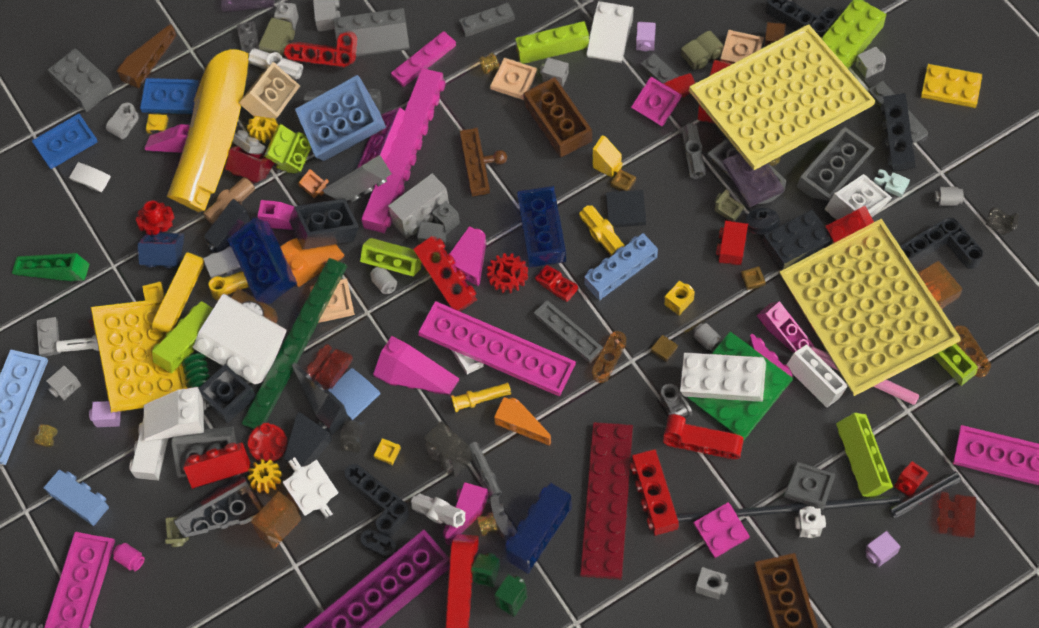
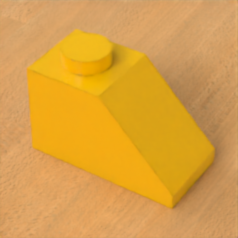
(606, 157)

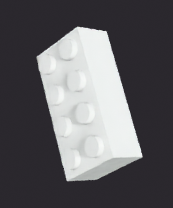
(723, 377)

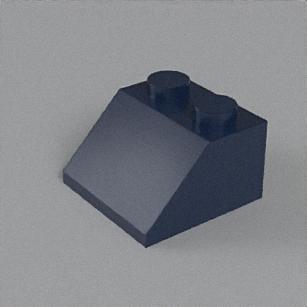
(161, 249)

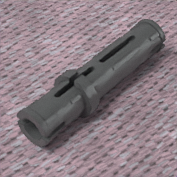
(487, 477)

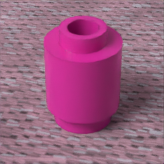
(128, 556)

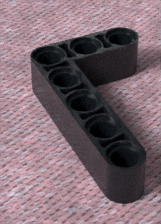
(944, 237)

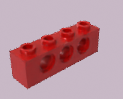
(425, 252)
(649, 462)

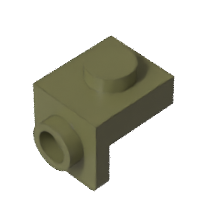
(728, 206)
(174, 536)

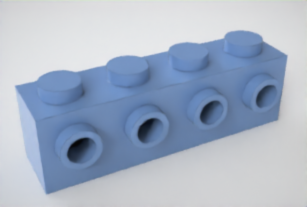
(620, 266)

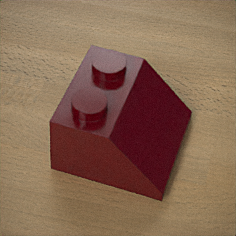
(249, 165)

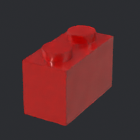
(850, 224)
(733, 242)

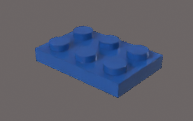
(169, 96)
(64, 141)

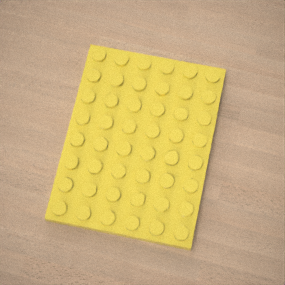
(781, 96)
(869, 307)

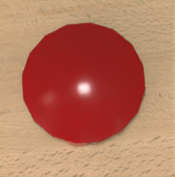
(267, 442)

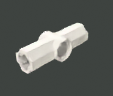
(264, 59)
(438, 510)

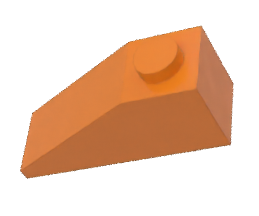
(518, 419)

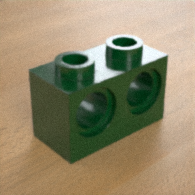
(511, 595)

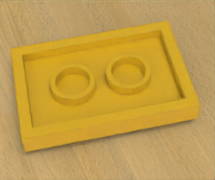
(951, 85)

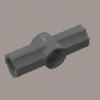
(694, 159)

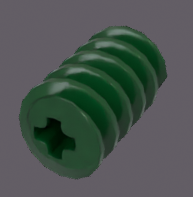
(195, 370)

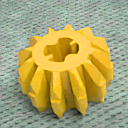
(262, 128)
(267, 481)

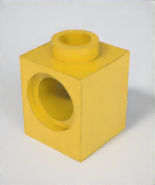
(676, 304)

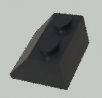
(226, 393)

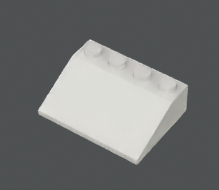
(240, 339)

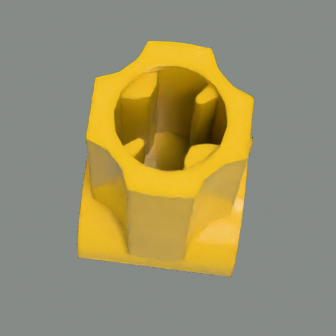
(228, 284)

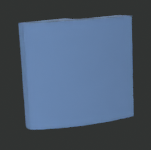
(354, 392)

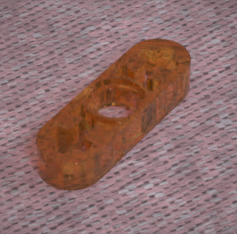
(982, 361)
(610, 365)

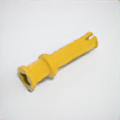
(471, 398)

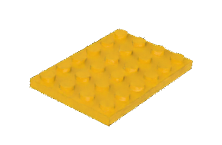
(126, 357)

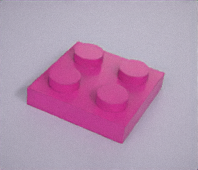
(656, 101)
(721, 530)

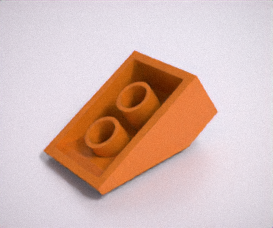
(308, 262)

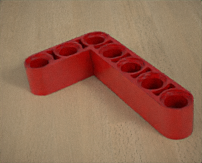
(460, 580)

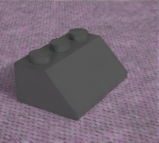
(359, 180)
(199, 444)

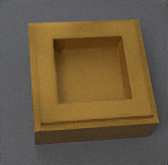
(623, 181)
(753, 278)
(664, 348)

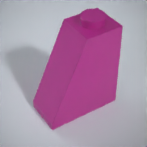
(470, 254)

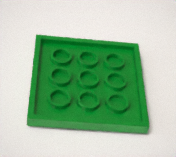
(743, 415)

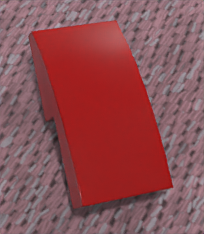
(681, 84)
(556, 283)

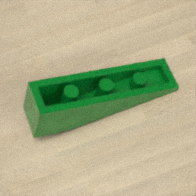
(57, 266)

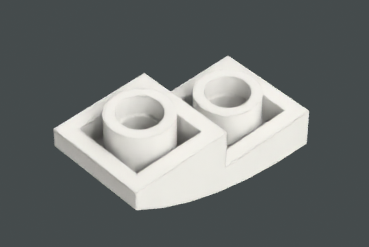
(90, 177)

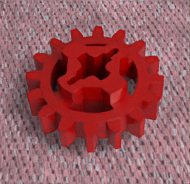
(504, 279)

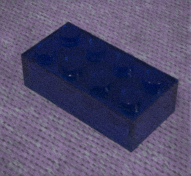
(541, 226)
(262, 261)
(538, 528)

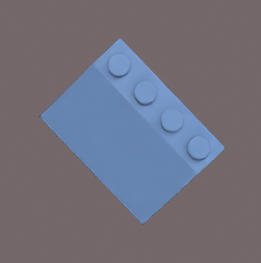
(340, 118)

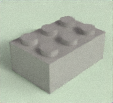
(417, 205)

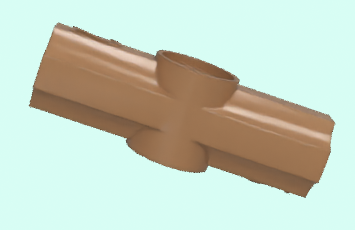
(238, 192)

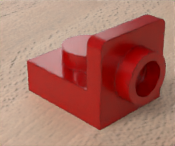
(911, 479)

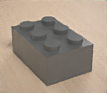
(80, 80)

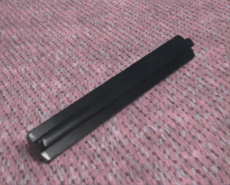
(925, 494)

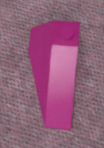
(408, 367)

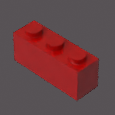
(216, 464)

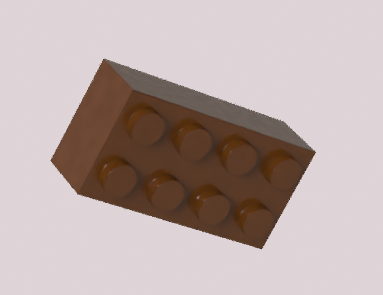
(557, 117)
(784, 593)

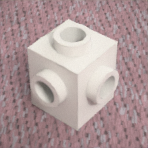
(810, 522)

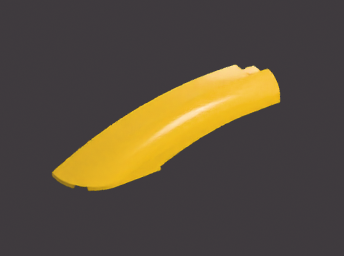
(210, 129)

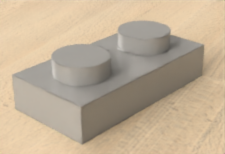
(247, 143)
(47, 336)

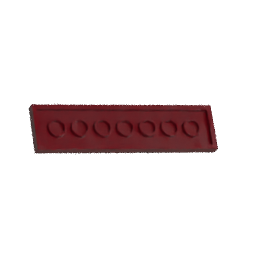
(607, 501)

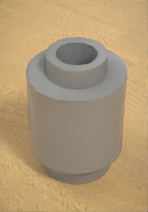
(949, 196)
(383, 280)
(707, 337)

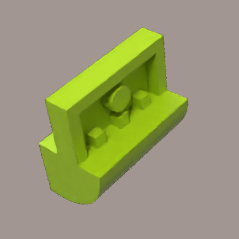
(288, 149)

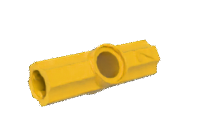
(601, 229)

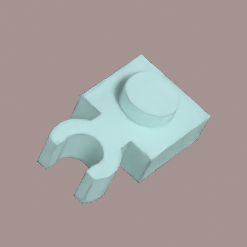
(893, 184)

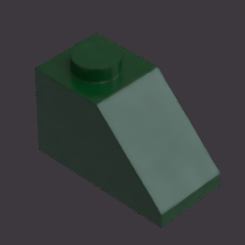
(485, 569)

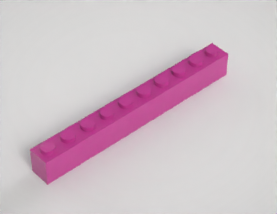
(404, 149)

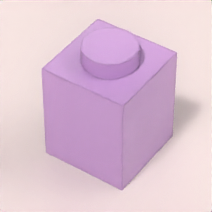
(645, 36)
(102, 416)
(882, 549)

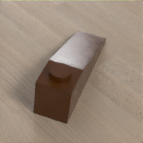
(142, 61)

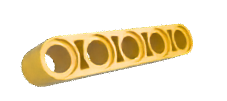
(178, 293)

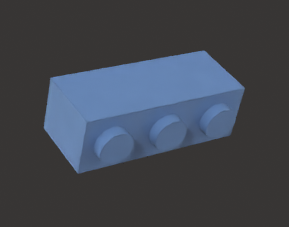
(77, 496)

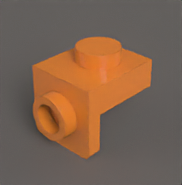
(313, 184)

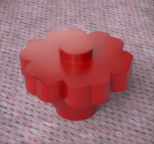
(154, 218)

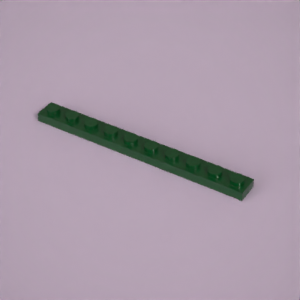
(295, 344)

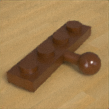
(476, 162)

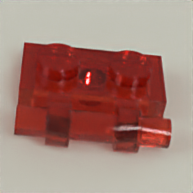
(333, 368)
(963, 515)

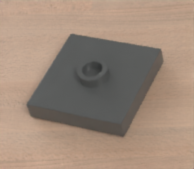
(810, 485)

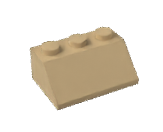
(270, 93)

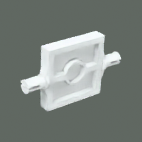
(310, 487)

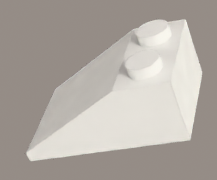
(610, 31)
(856, 195)
(174, 415)

